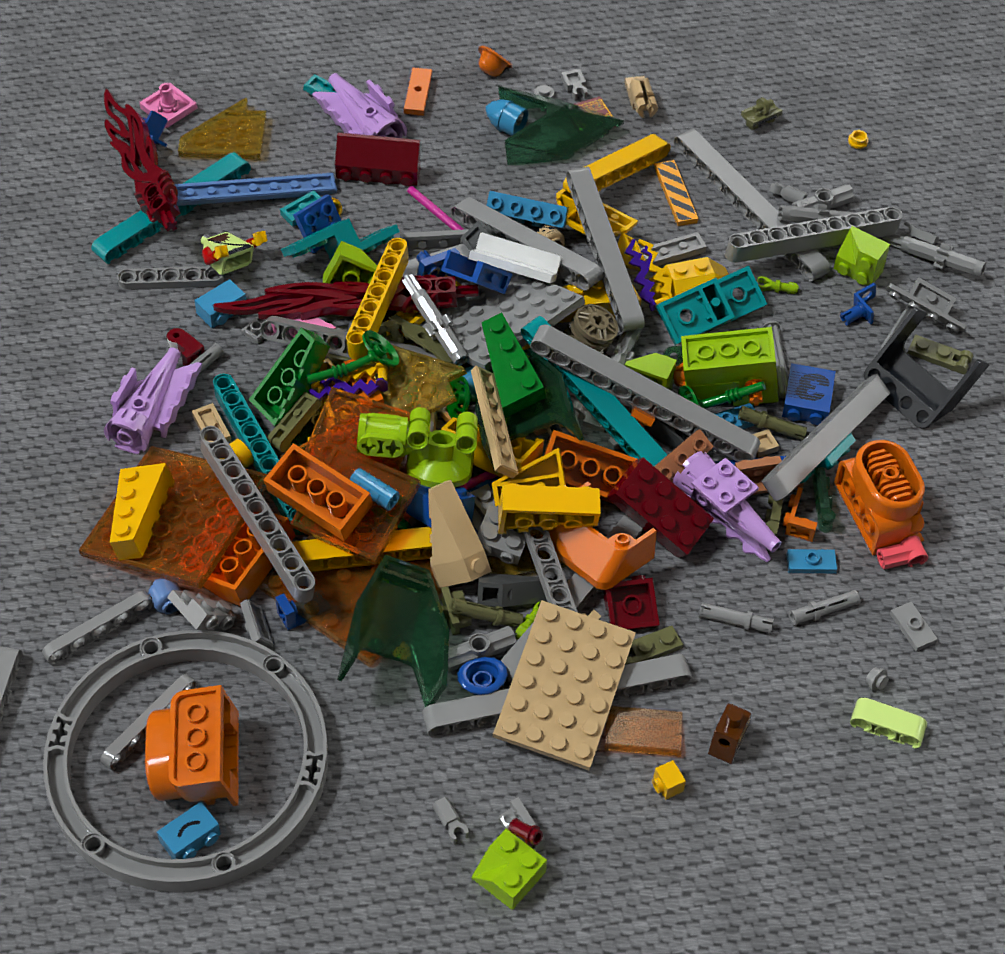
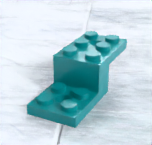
(337, 232)
(711, 304)

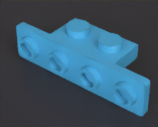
(528, 209)

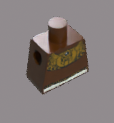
(733, 728)

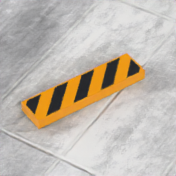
(676, 193)

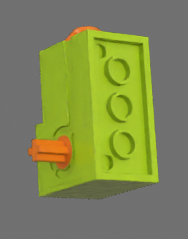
(729, 361)

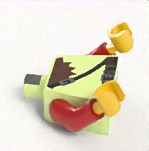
(228, 252)

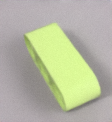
(889, 721)

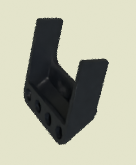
(911, 386)

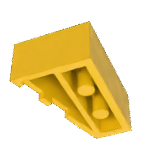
(543, 471)

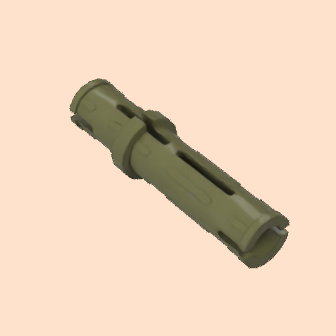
(773, 423)
(491, 614)

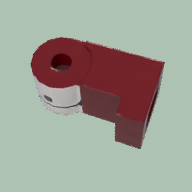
(186, 344)

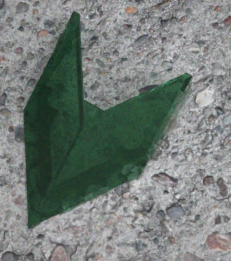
(556, 133)

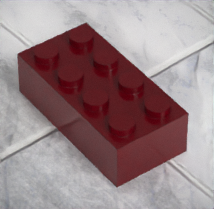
(659, 504)

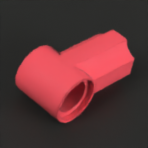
(909, 552)

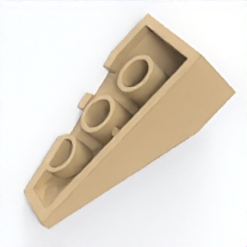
(455, 544)

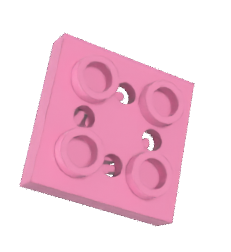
(169, 100)

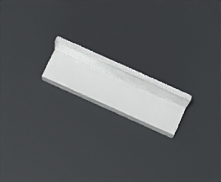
(516, 258)

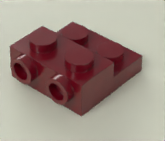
(632, 604)

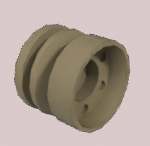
(593, 327)

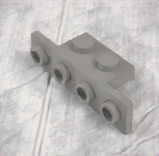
(931, 299)

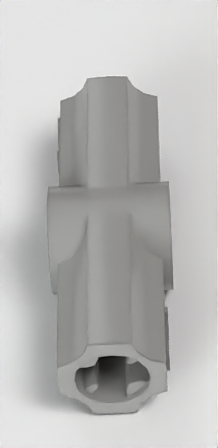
(831, 198)
(492, 644)

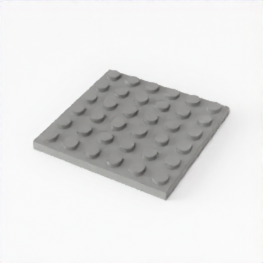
(520, 304)

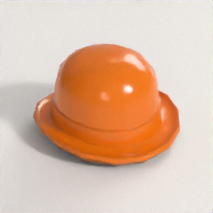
(492, 62)

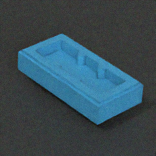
(811, 561)

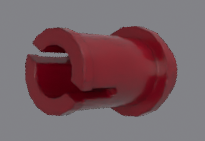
(531, 834)

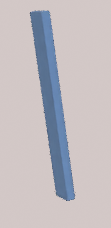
(255, 189)

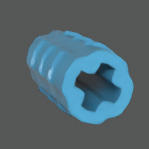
(380, 492)

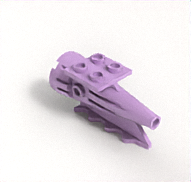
(359, 111)
(150, 402)
(723, 493)

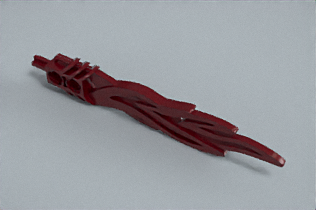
(153, 189)
(341, 298)

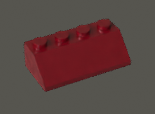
(377, 159)

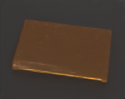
(644, 731)

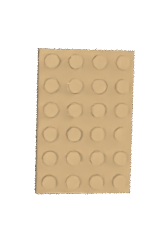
(564, 685)

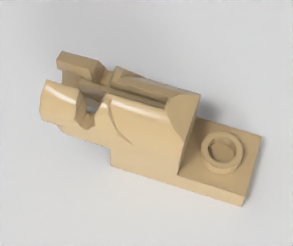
(641, 95)

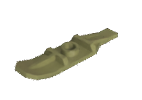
(420, 336)

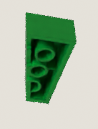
(513, 372)
(288, 377)

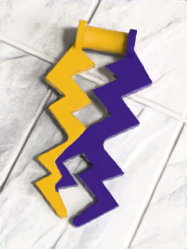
(645, 293)
(342, 383)

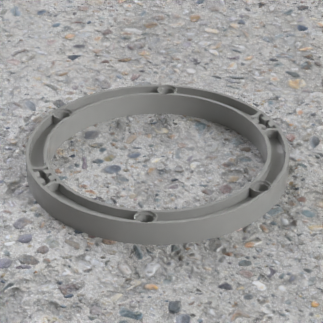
(204, 871)

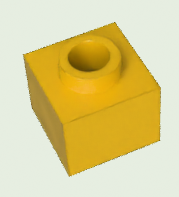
(668, 780)

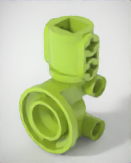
(430, 455)

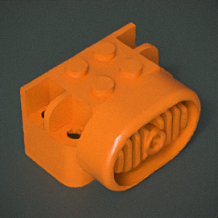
(882, 493)
(194, 747)

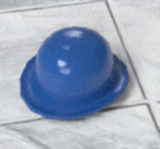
(482, 675)

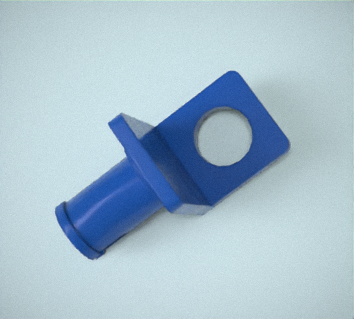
(156, 125)
(860, 307)

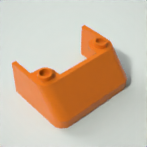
(601, 559)

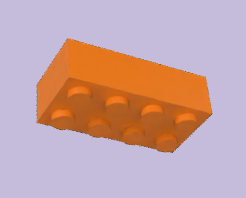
(589, 463)
(318, 492)

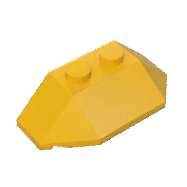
(619, 221)
(688, 275)

